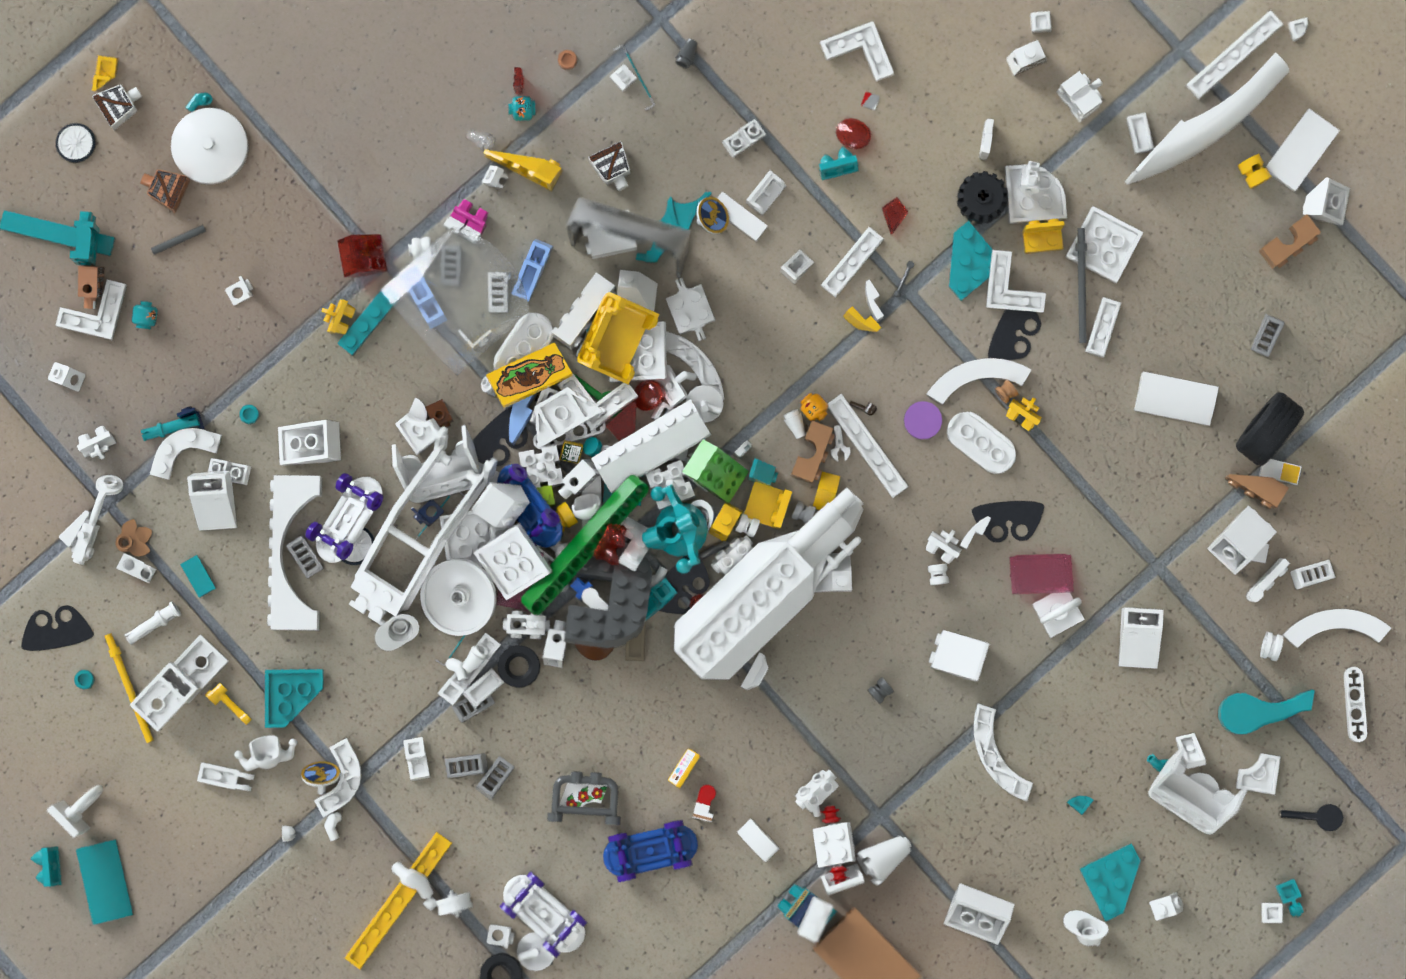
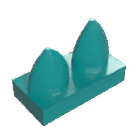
(845, 164)
(49, 860)

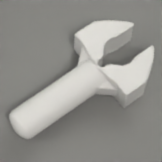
(839, 444)

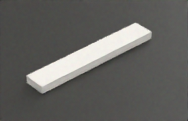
(1234, 54)
(867, 446)

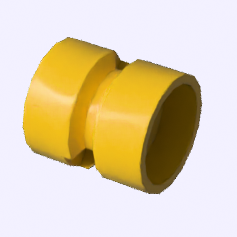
(1259, 176)
(566, 516)

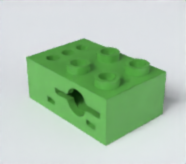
(715, 471)

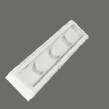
(852, 262)

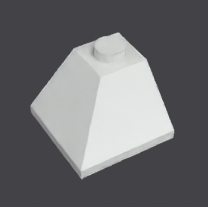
(1327, 202)
(637, 288)
(839, 579)

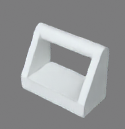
(855, 879)

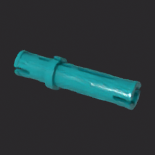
(162, 430)

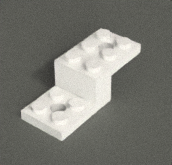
(179, 683)

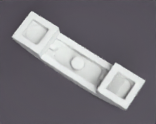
(453, 688)

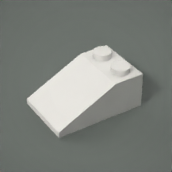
(309, 443)

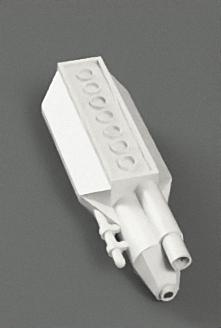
(765, 591)

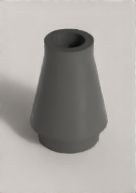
(686, 54)

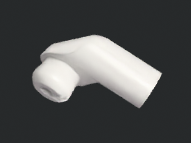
(330, 825)

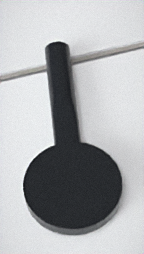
(1328, 816)

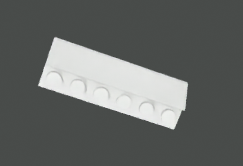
(651, 445)

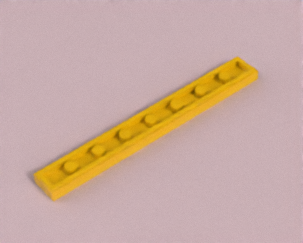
(396, 903)

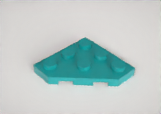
(969, 261)
(289, 693)
(1112, 880)

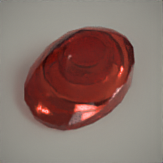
(853, 133)
(649, 394)

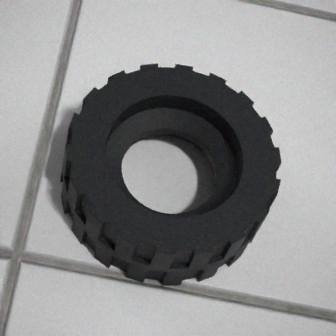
(533, 669)
(501, 959)

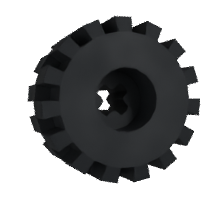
(973, 206)

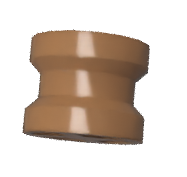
(1006, 391)

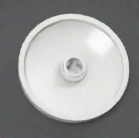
(209, 146)
(458, 597)

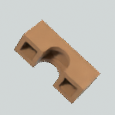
(1277, 253)
(819, 436)

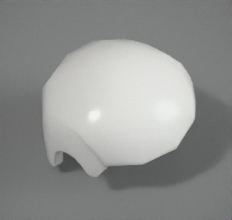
(586, 506)

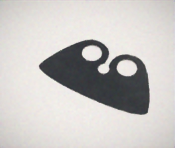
(1005, 338)
(488, 439)
(1018, 512)
(678, 580)
(66, 634)

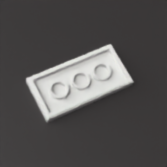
(1301, 150)

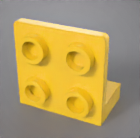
(1043, 236)
(767, 504)

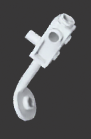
(82, 548)

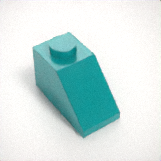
(763, 472)

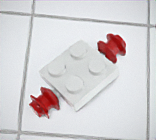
(834, 844)

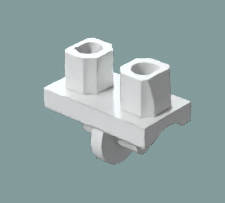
(1030, 178)
(96, 445)
(951, 550)

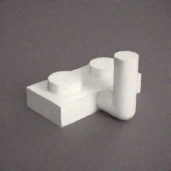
(673, 389)

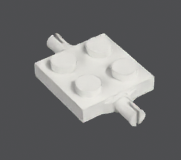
(690, 309)

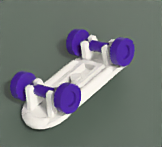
(347, 519)
(544, 914)

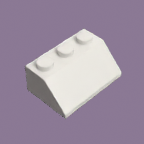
(979, 914)

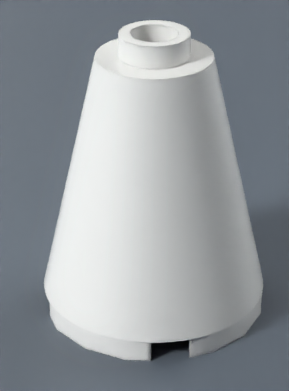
(883, 858)

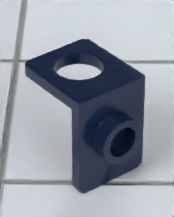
(191, 411)
(421, 515)

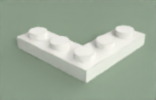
(865, 37)
(1003, 298)
(105, 322)
(609, 404)
(636, 549)

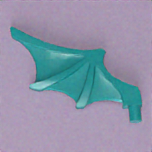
(678, 215)

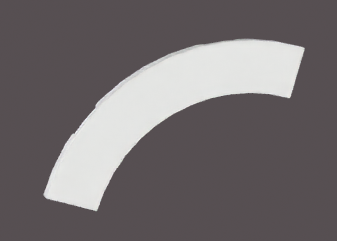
(695, 359)
(977, 370)
(1336, 619)
(992, 759)

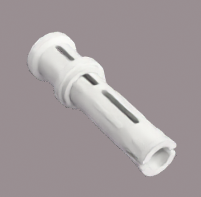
(159, 618)

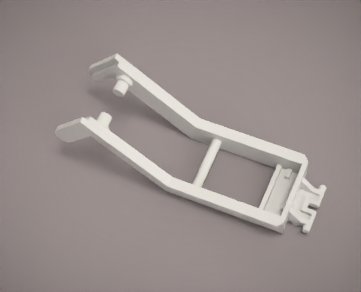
(378, 594)

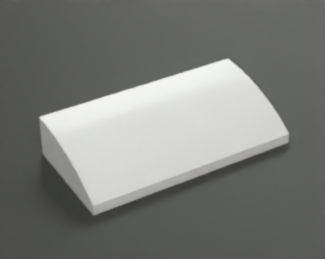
(1176, 398)

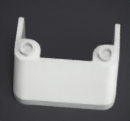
(441, 479)
(1192, 800)

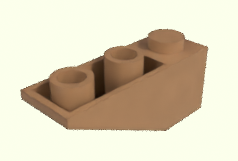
(1265, 489)

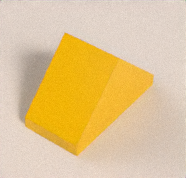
(826, 490)

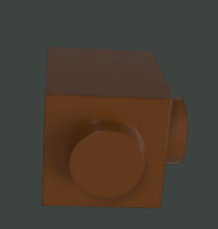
(440, 413)

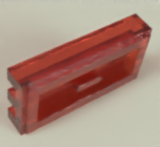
(518, 80)

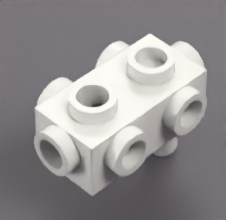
(728, 558)
(530, 625)
(816, 791)

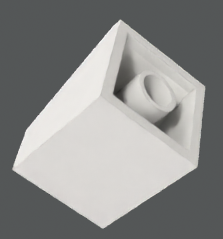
(1242, 540)
(958, 655)

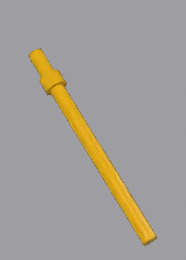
(115, 653)

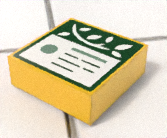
(571, 451)

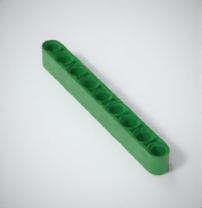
(584, 544)

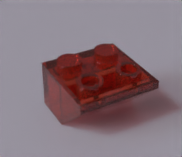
(362, 255)

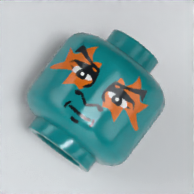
(522, 108)
(144, 315)

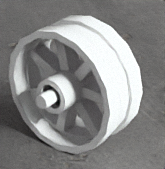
(454, 903)

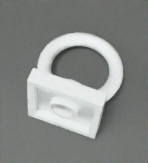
(1058, 612)
(71, 816)

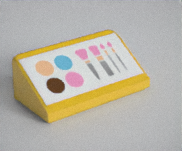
(684, 768)

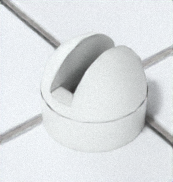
(288, 833)

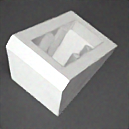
(796, 266)

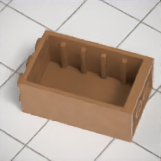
(861, 952)

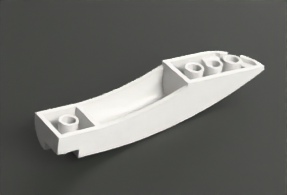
(1202, 131)

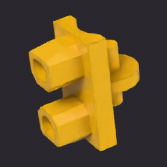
(341, 309)
(1031, 417)

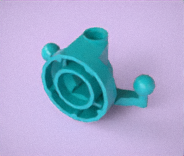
(689, 522)

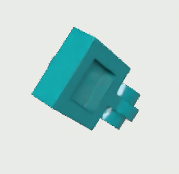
(1289, 892)

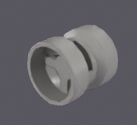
(803, 512)

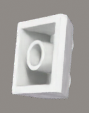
(501, 504)

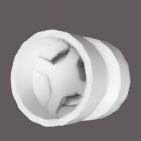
(743, 523)
(938, 570)

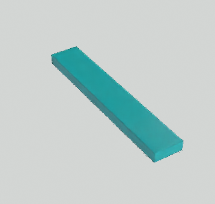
(50, 231)

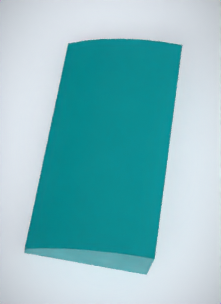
(104, 882)

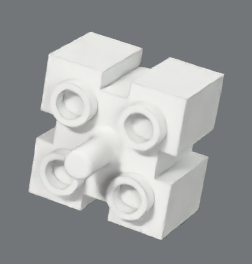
(1080, 96)
(542, 466)
(671, 476)

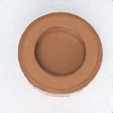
(567, 59)

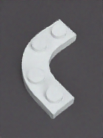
(179, 441)
(348, 782)

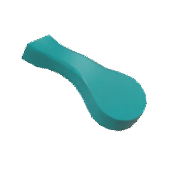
(1246, 714)

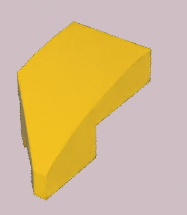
(105, 71)
(859, 322)

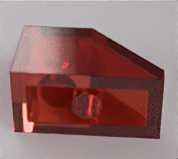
(624, 423)

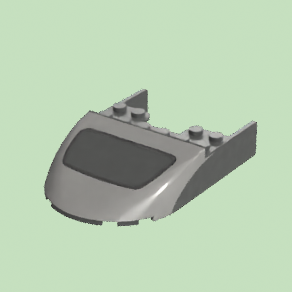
(631, 227)

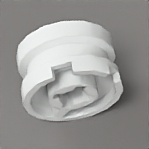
(1271, 646)

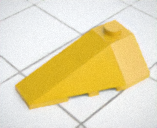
(535, 169)

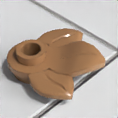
(137, 538)

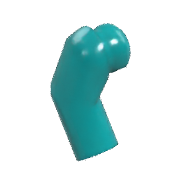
(1156, 763)

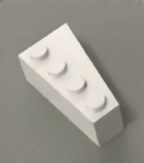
(582, 312)

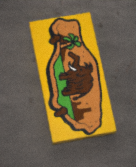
(529, 375)

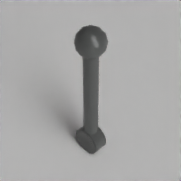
(910, 265)

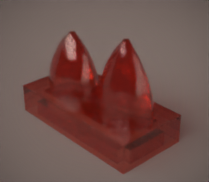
(611, 540)

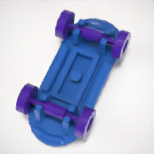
(538, 518)
(650, 850)

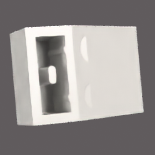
(212, 500)
(1140, 637)

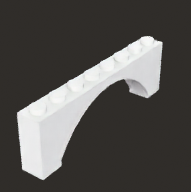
(289, 497)

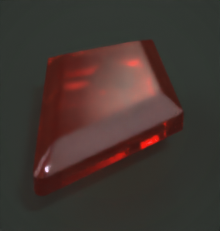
(894, 214)

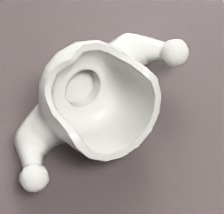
(266, 753)

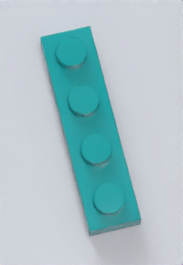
(366, 323)

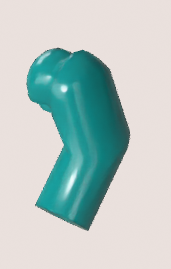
(199, 99)

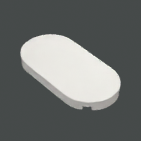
(528, 335)
(981, 442)

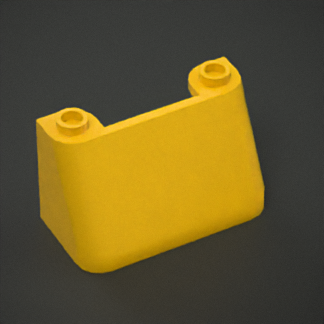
(616, 336)

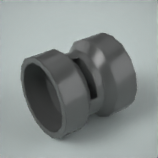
(880, 690)

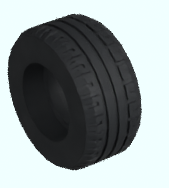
(1270, 429)

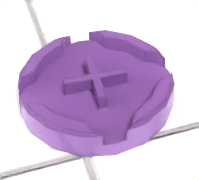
(923, 420)

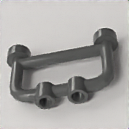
(577, 777)

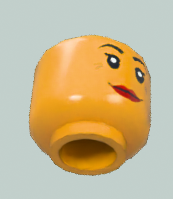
(814, 407)

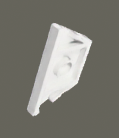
(561, 414)

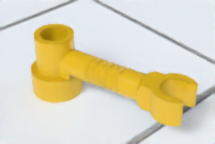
(218, 694)

